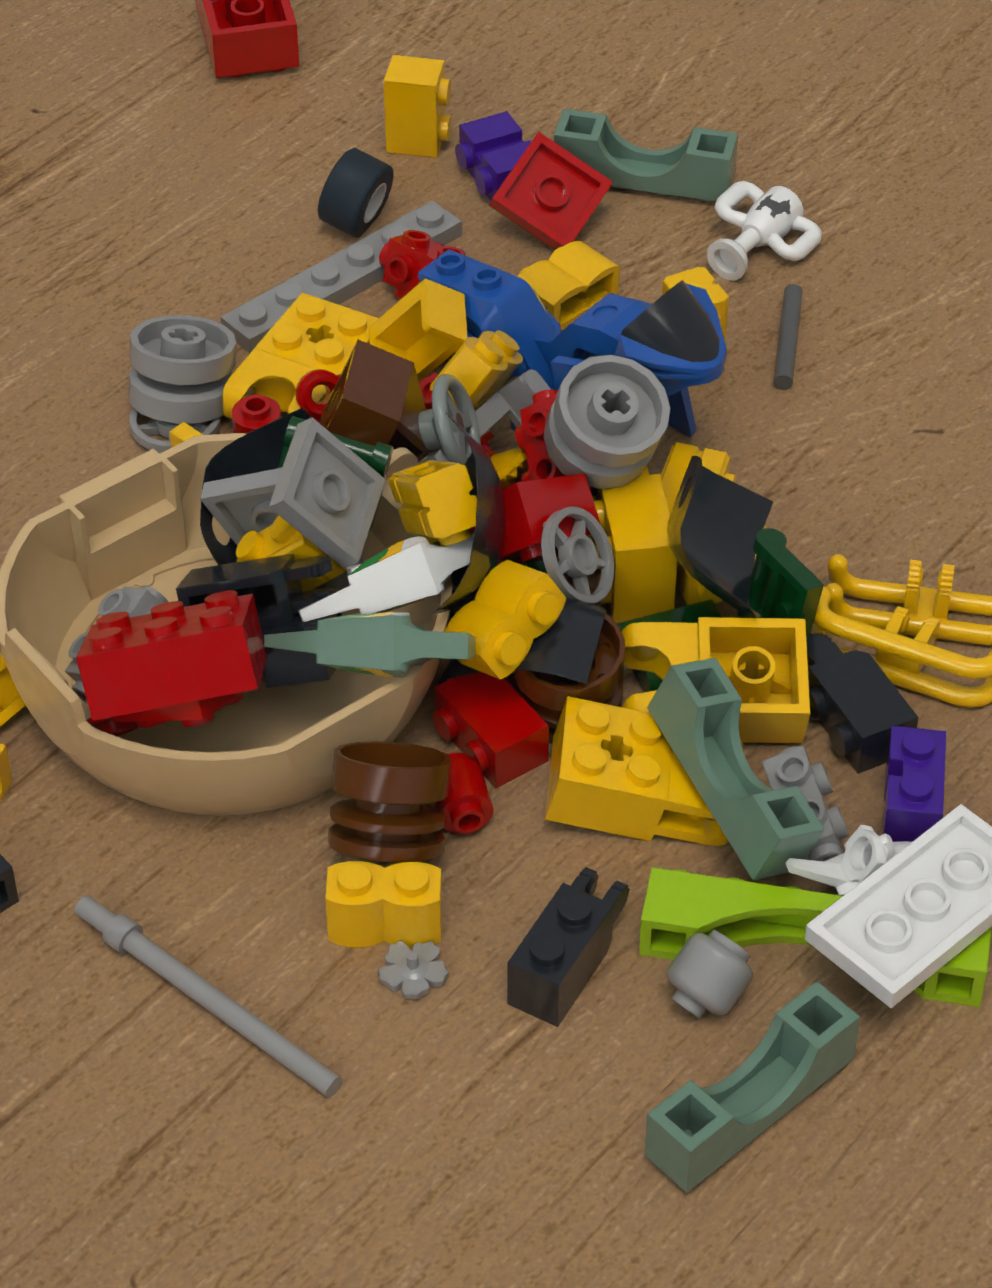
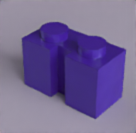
(490, 150)
(913, 782)

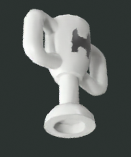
(765, 224)

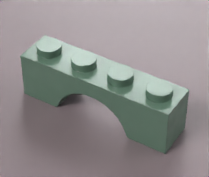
(695, 168)
(700, 721)
(708, 1125)

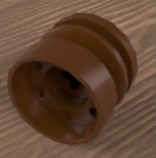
(604, 685)
(389, 801)

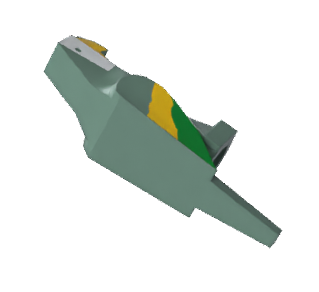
(374, 643)

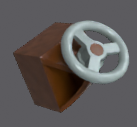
(383, 403)

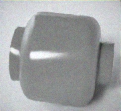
(709, 974)

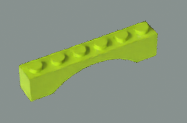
(759, 914)

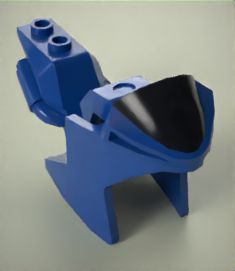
(672, 337)

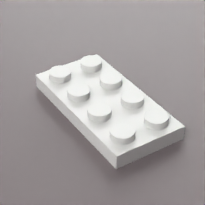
(913, 909)

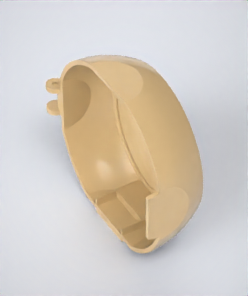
(145, 530)

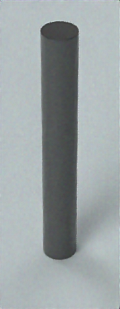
(788, 337)

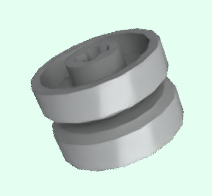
(180, 368)
(606, 421)

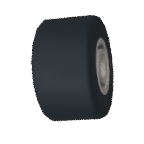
(355, 192)

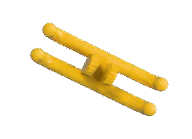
(919, 600)
(904, 657)

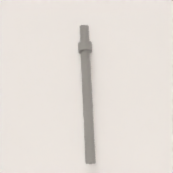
(127, 937)

